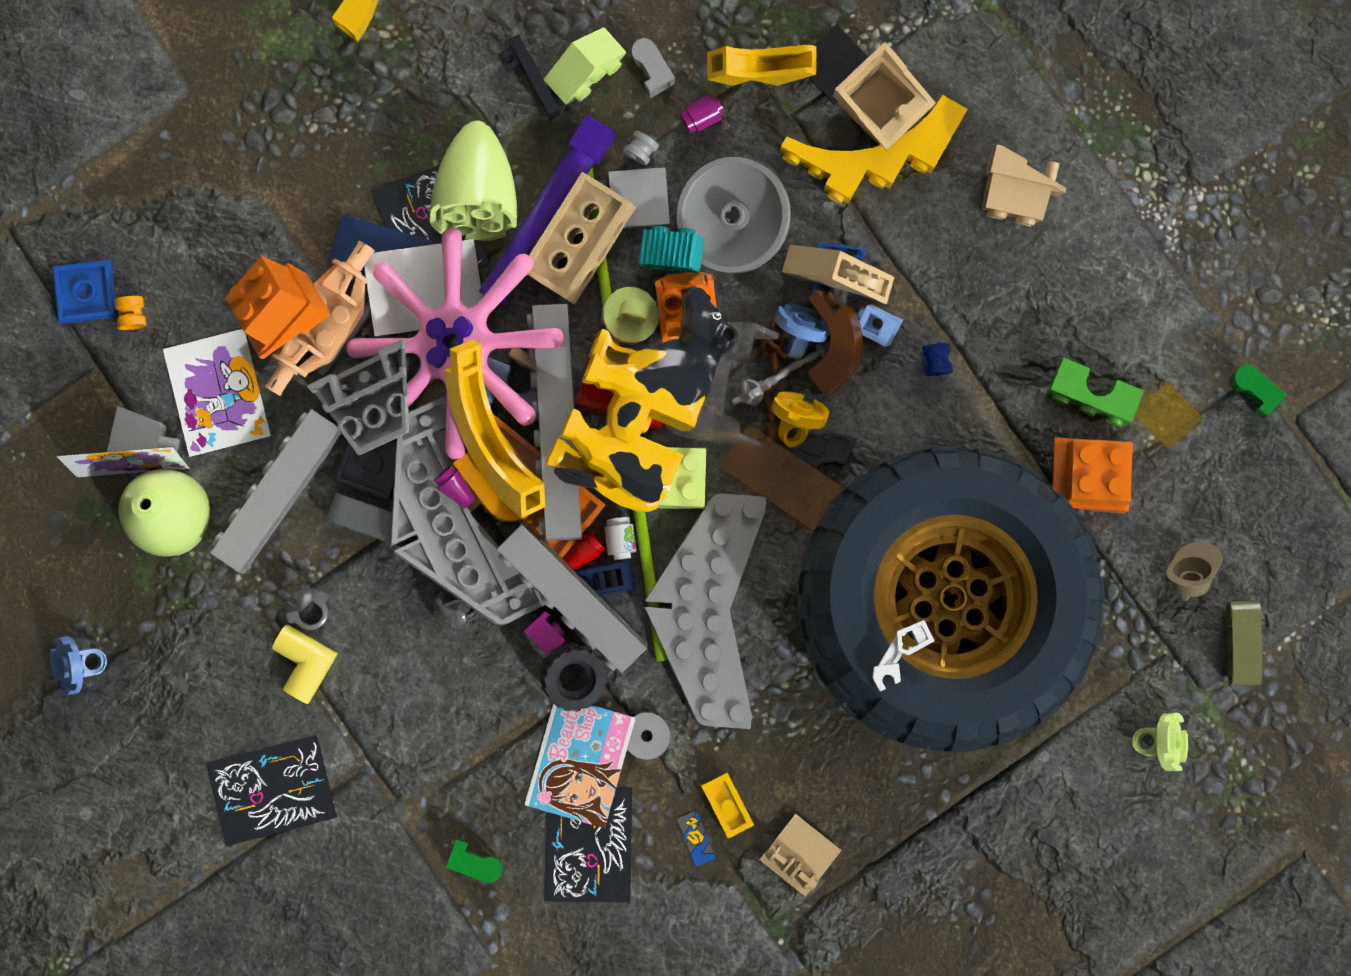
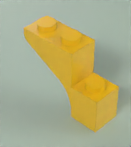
(767, 66)

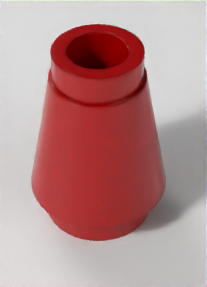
(584, 550)

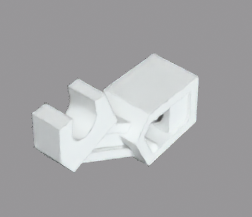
(888, 664)

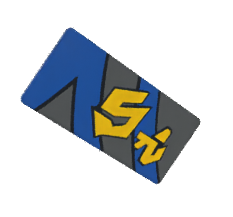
(696, 838)

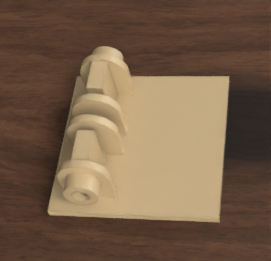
(800, 855)

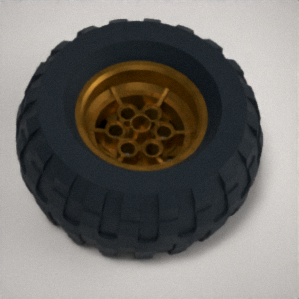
(1036, 562)

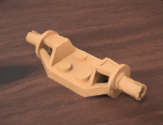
(331, 334)

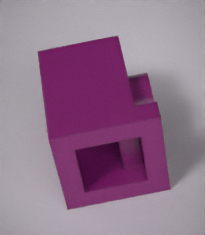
(546, 635)

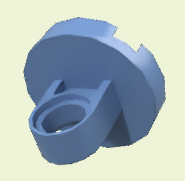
(803, 328)
(69, 664)

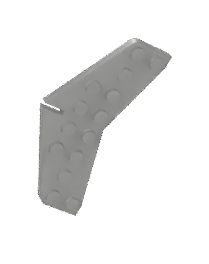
(449, 541)
(699, 626)

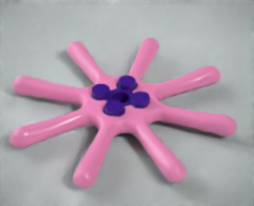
(466, 323)

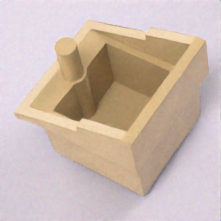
(883, 97)
(1018, 189)

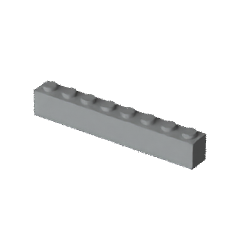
(554, 402)

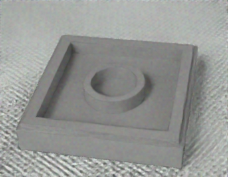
(647, 192)

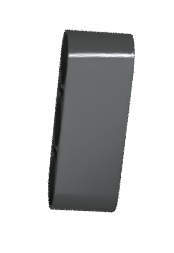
(361, 518)

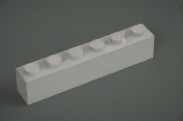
(276, 492)
(572, 596)

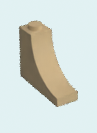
(838, 271)

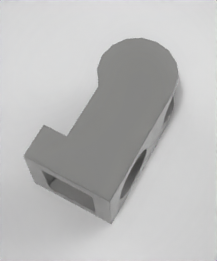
(647, 56)

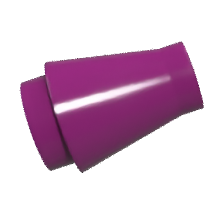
(454, 486)

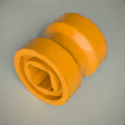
(130, 312)

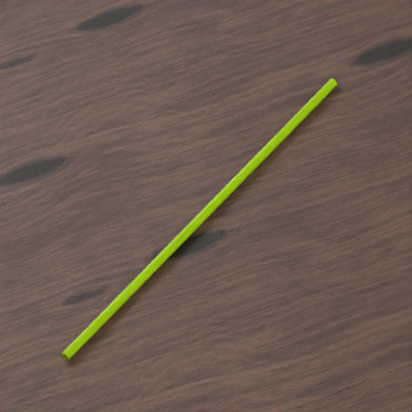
(640, 517)

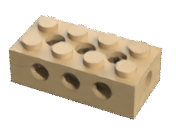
(597, 239)

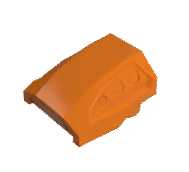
(669, 294)

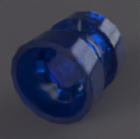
(937, 359)

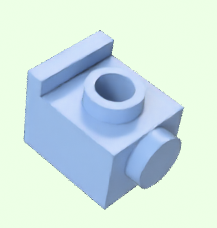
(888, 330)

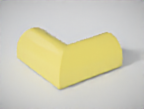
(311, 659)

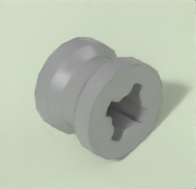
(640, 148)

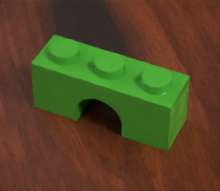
(1070, 387)

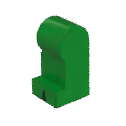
(1257, 388)
(473, 865)

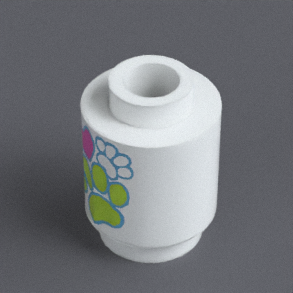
(620, 538)

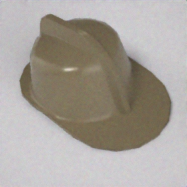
(1194, 569)

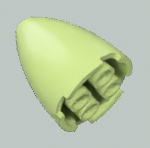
(474, 186)
(164, 512)

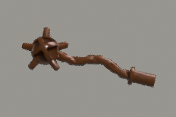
(772, 348)

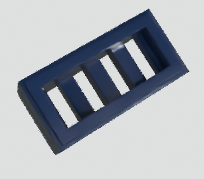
(627, 575)

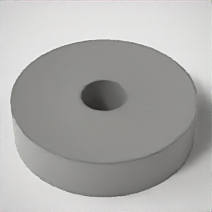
(660, 737)

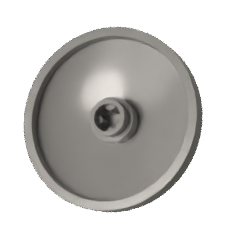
(738, 213)

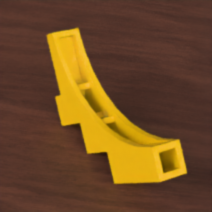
(846, 169)

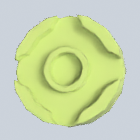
(630, 315)
(1169, 741)

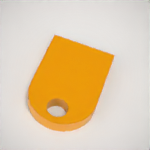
(483, 491)

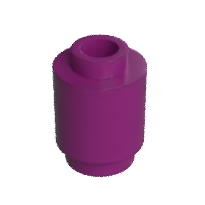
(702, 113)

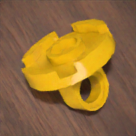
(798, 414)

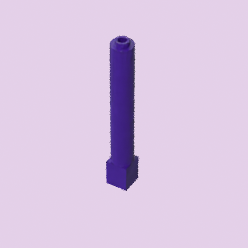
(586, 148)

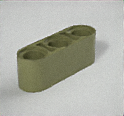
(1244, 643)

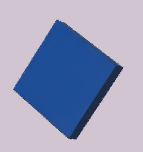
(84, 291)

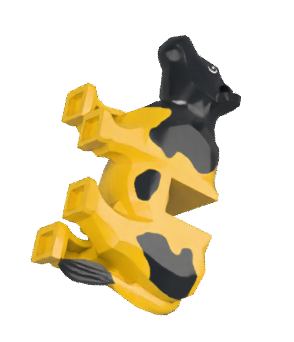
(654, 383)

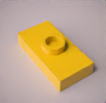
(727, 805)

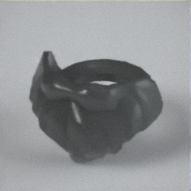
(300, 600)
(447, 617)

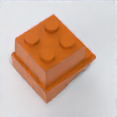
(275, 304)
(1093, 473)

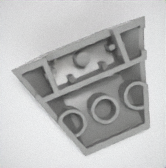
(369, 399)

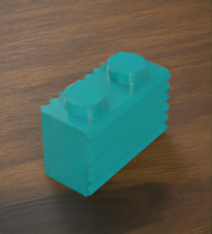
(671, 249)

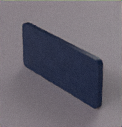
(373, 235)

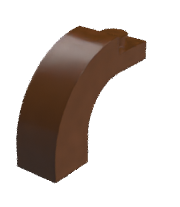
(845, 343)

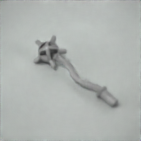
(753, 392)

